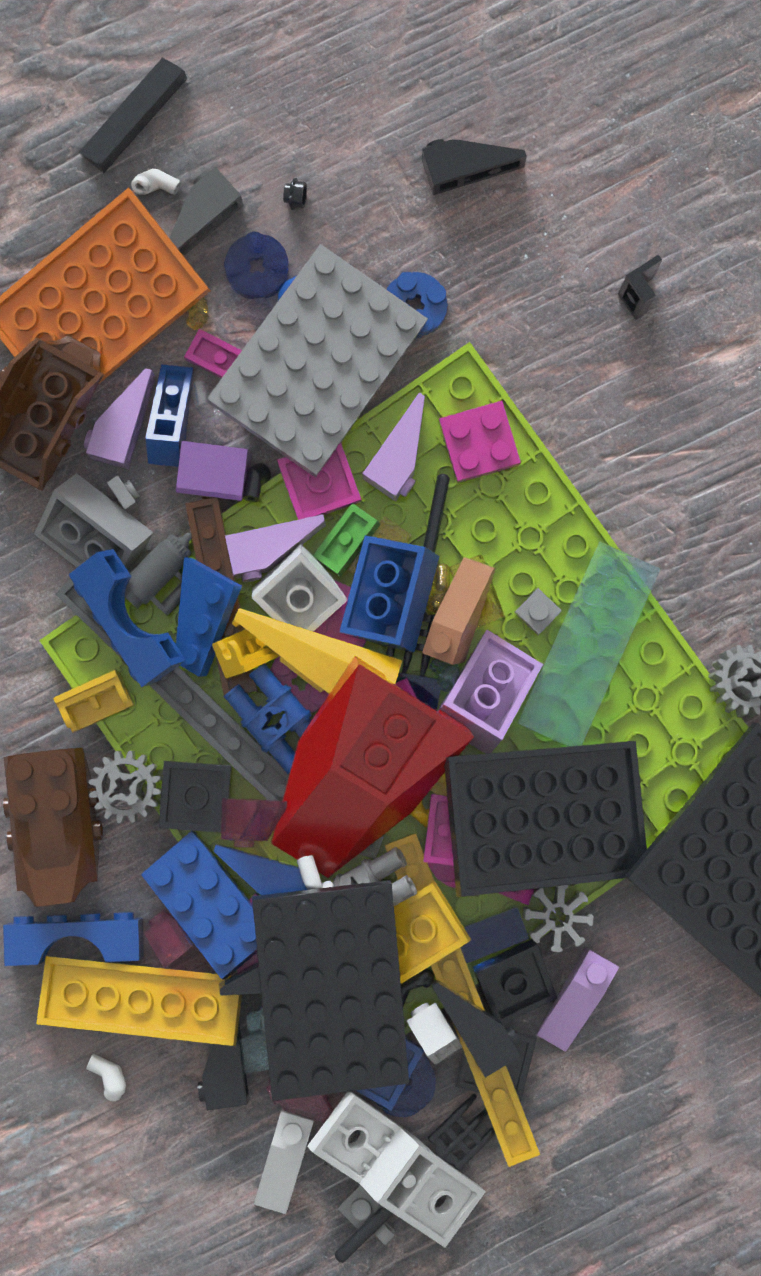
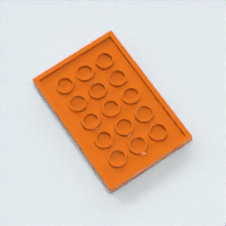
(104, 286)

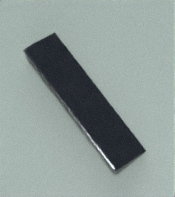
(133, 114)

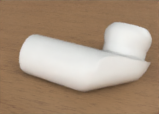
(154, 180)
(310, 874)
(111, 1075)

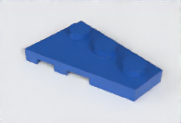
(203, 613)

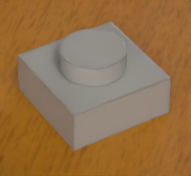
(125, 493)
(538, 611)

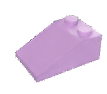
(491, 690)

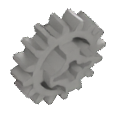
(741, 695)
(134, 799)

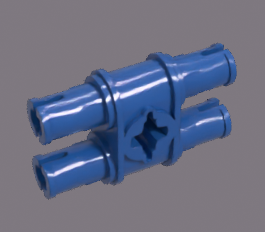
(256, 718)

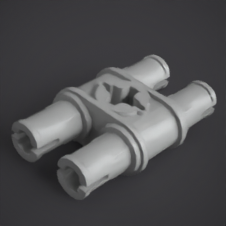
(378, 869)

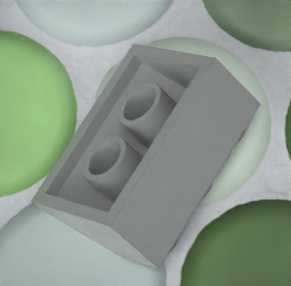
(86, 521)

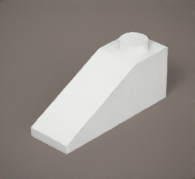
(283, 1162)

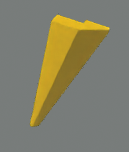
(310, 654)

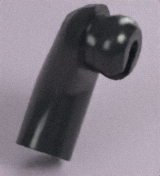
(256, 477)
(421, 979)

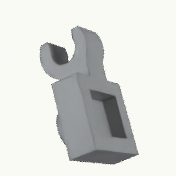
(360, 1207)

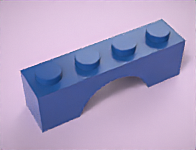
(103, 586)
(116, 938)

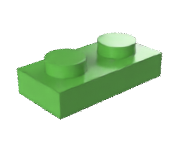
(346, 539)

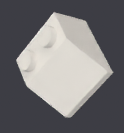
(299, 591)

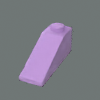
(119, 426)
(395, 461)
(264, 548)
(577, 999)

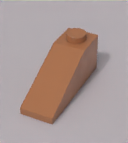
(459, 613)

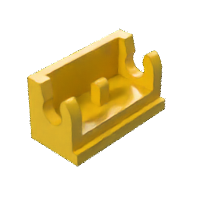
(241, 653)
(93, 701)

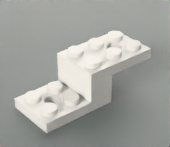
(396, 1169)

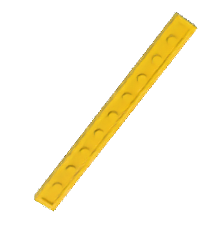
(496, 1089)

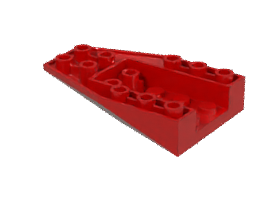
(362, 767)

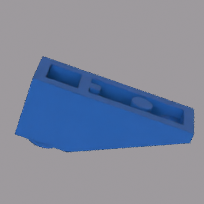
(169, 415)
(262, 873)

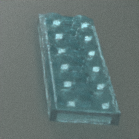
(588, 646)

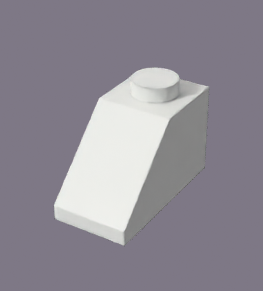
(433, 1032)

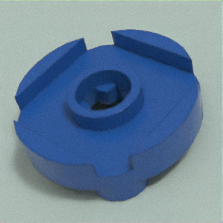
(432, 296)

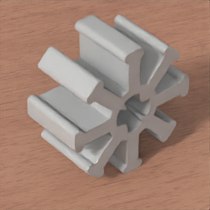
(548, 923)

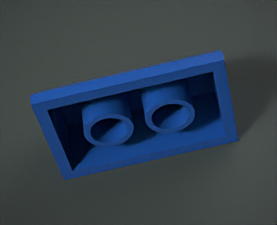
(389, 593)

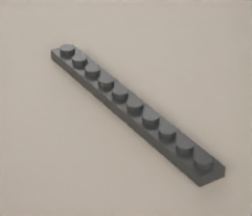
(202, 714)

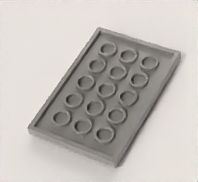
(317, 360)

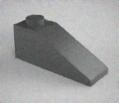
(205, 209)

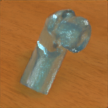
(446, 673)

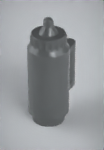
(156, 572)

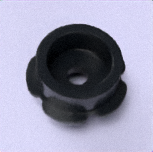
(295, 194)

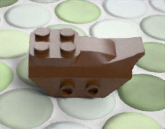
(42, 405)
(52, 824)

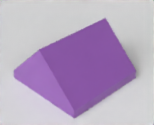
(212, 470)

